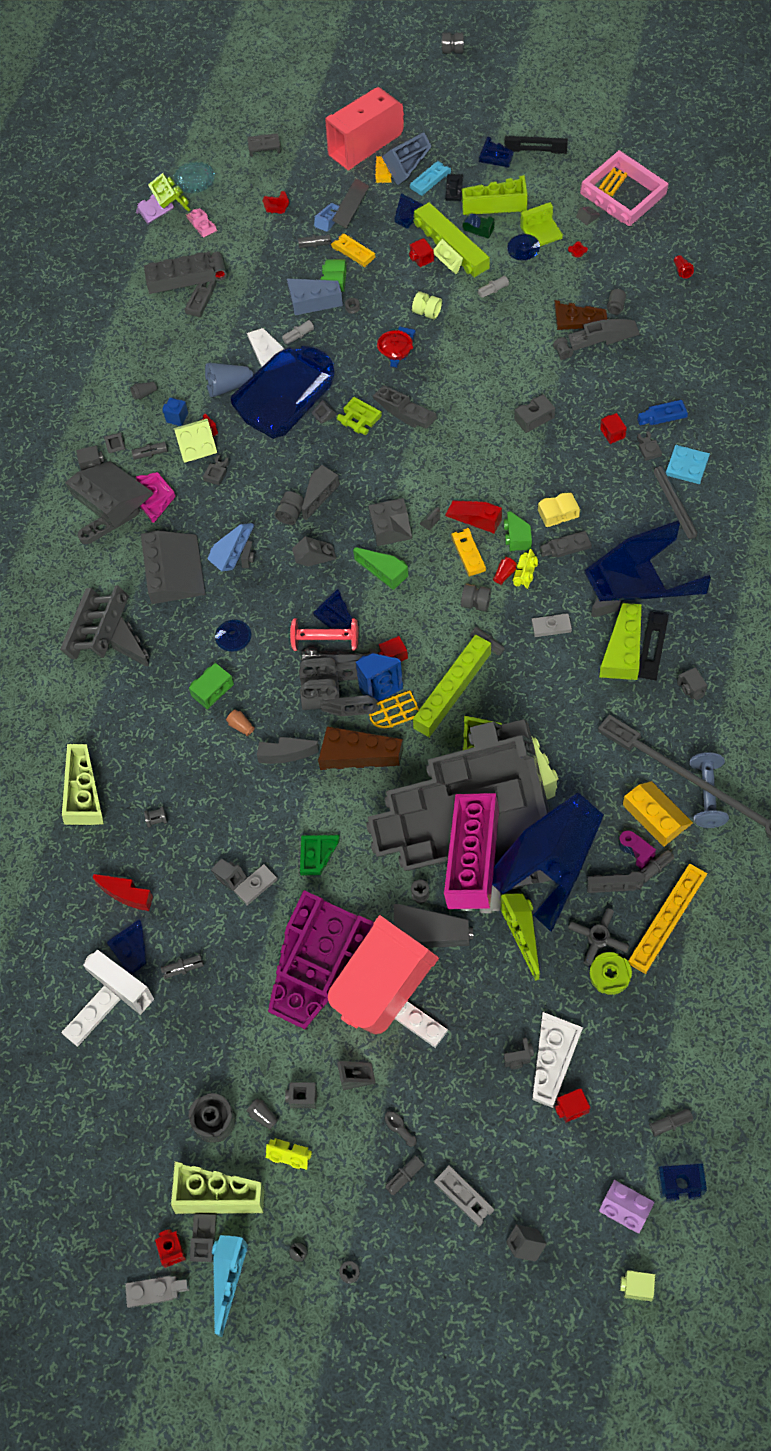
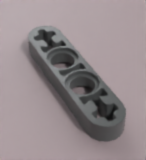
(99, 533)

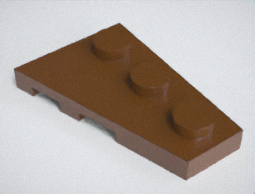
(575, 317)

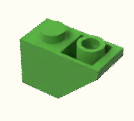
(518, 533)

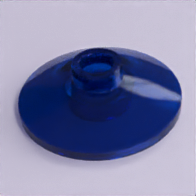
(523, 247)
(234, 641)

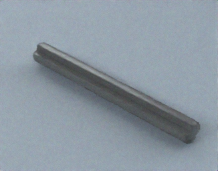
(675, 502)

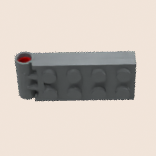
(184, 271)

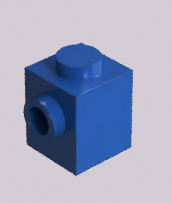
(175, 411)

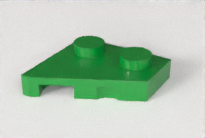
(316, 852)

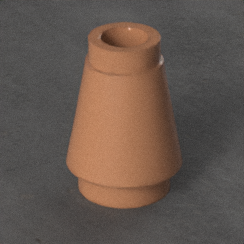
(239, 722)

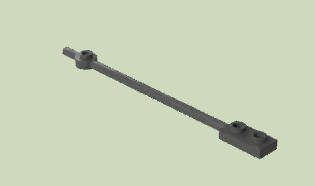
(629, 738)

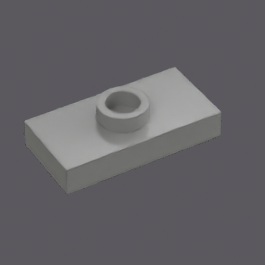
(551, 625)
(255, 884)

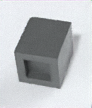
(526, 1243)

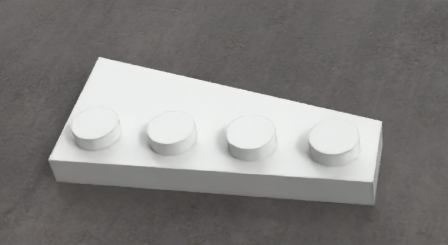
(555, 1052)

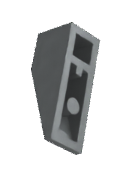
(320, 487)

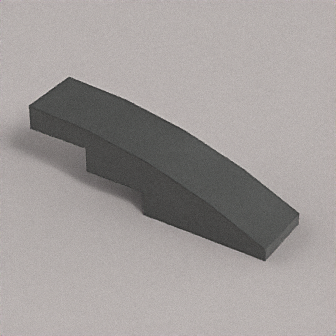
(350, 203)

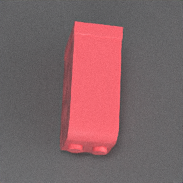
(363, 127)
(380, 977)

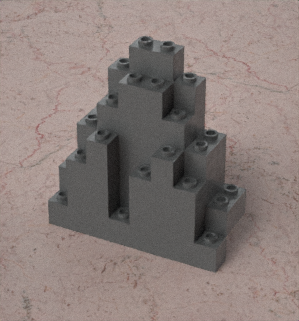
(423, 812)

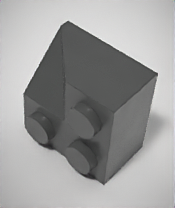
(390, 522)

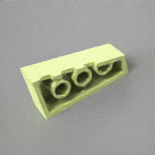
(212, 1192)

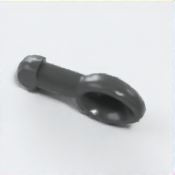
(396, 1124)

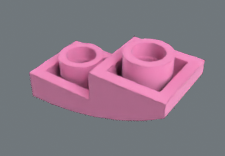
(201, 223)

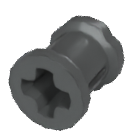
(563, 348)
(155, 817)
(420, 884)

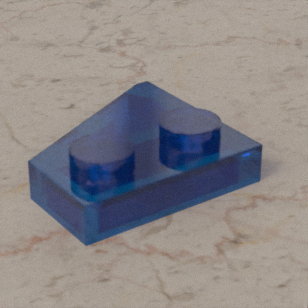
(495, 154)
(405, 211)
(334, 612)
(130, 947)

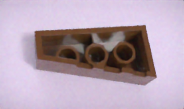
(357, 749)

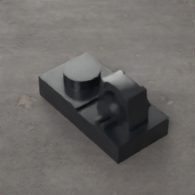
(454, 187)

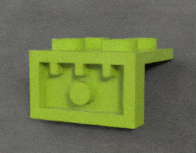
(166, 191)
(540, 224)

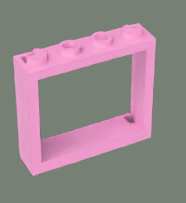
(636, 172)

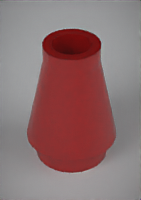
(684, 268)
(505, 569)

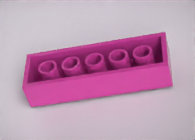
(472, 851)

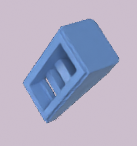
(323, 219)

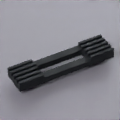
(559, 145)
(649, 668)

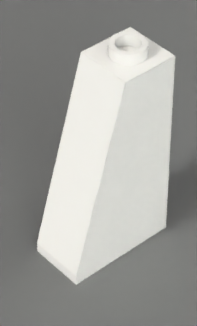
(119, 981)

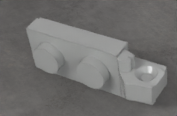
(154, 1291)

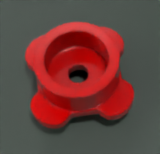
(577, 249)

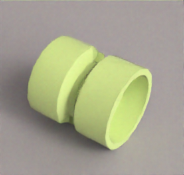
(426, 305)

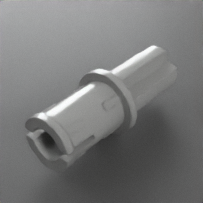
(493, 286)
(298, 332)

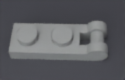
(463, 1195)

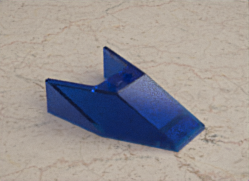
(629, 574)
(554, 846)

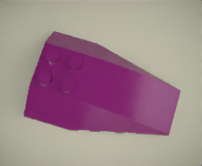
(313, 955)

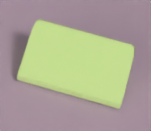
(448, 256)

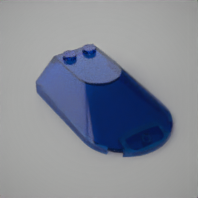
(284, 390)

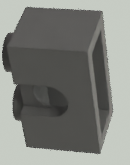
(534, 414)

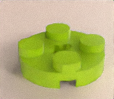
(617, 964)

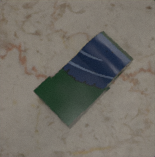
(479, 225)

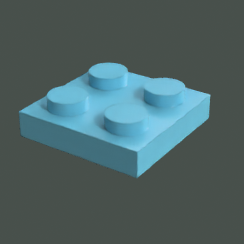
(687, 464)

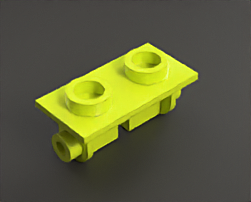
(527, 563)
(279, 1151)

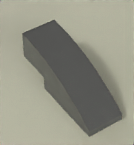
(286, 750)

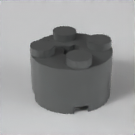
(217, 1128)

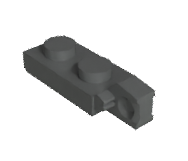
(566, 545)

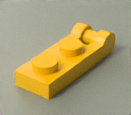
(353, 250)
(468, 552)

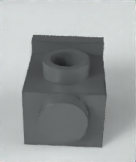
(692, 684)
(228, 874)
(296, 1089)

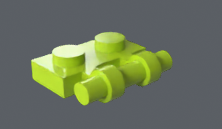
(361, 411)

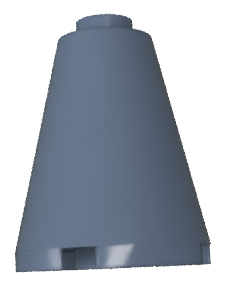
(225, 377)

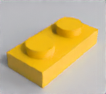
(382, 172)

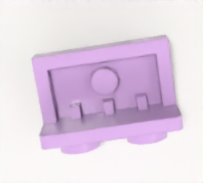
(152, 210)
(626, 1206)

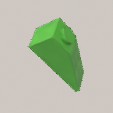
(383, 566)

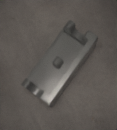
(263, 143)

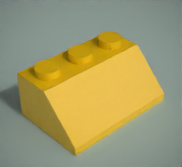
(656, 812)

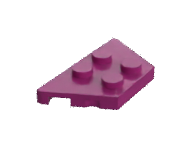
(161, 497)

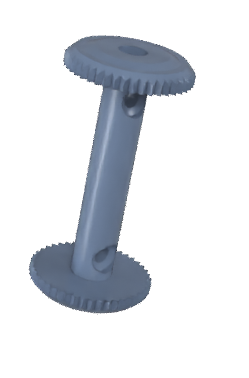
(707, 763)

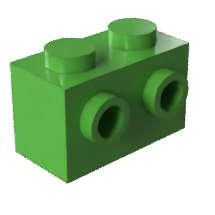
(211, 685)

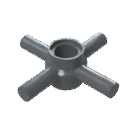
(598, 929)

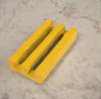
(607, 179)

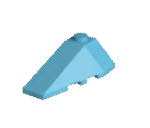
(228, 1262)

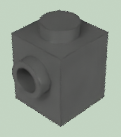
(89, 457)

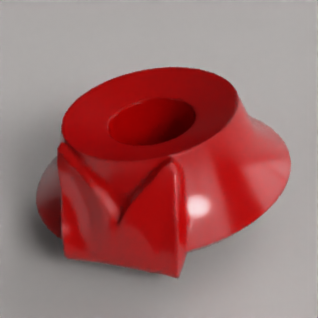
(395, 344)

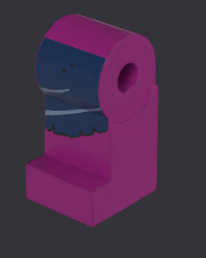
(637, 847)

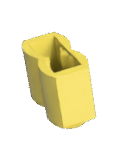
(558, 509)

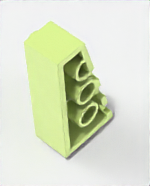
(80, 793)

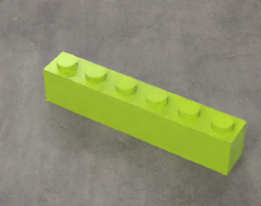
(439, 227)
(452, 686)

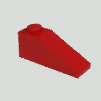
(477, 514)

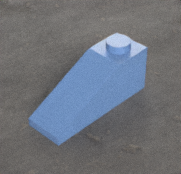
(229, 548)

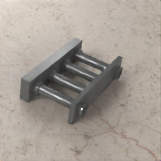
(84, 617)

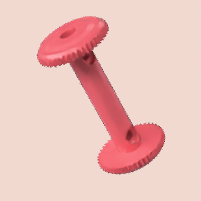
(324, 634)

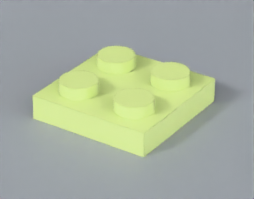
(195, 440)

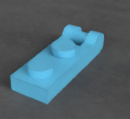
(430, 178)

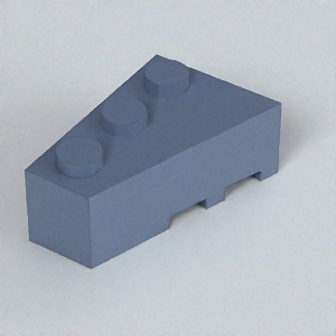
(405, 157)
(313, 295)

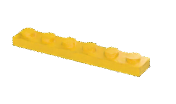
(667, 918)

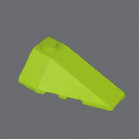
(519, 919)

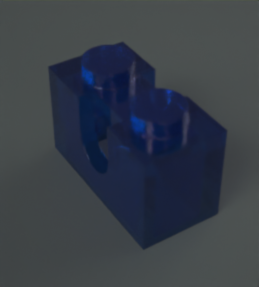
(691, 1173)

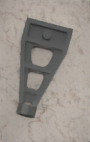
(312, 653)

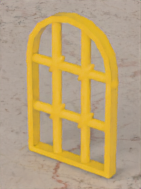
(398, 704)

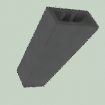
(432, 928)

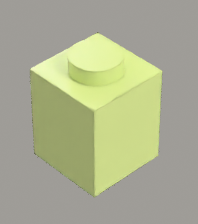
(638, 1285)

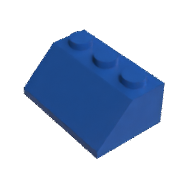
(379, 676)

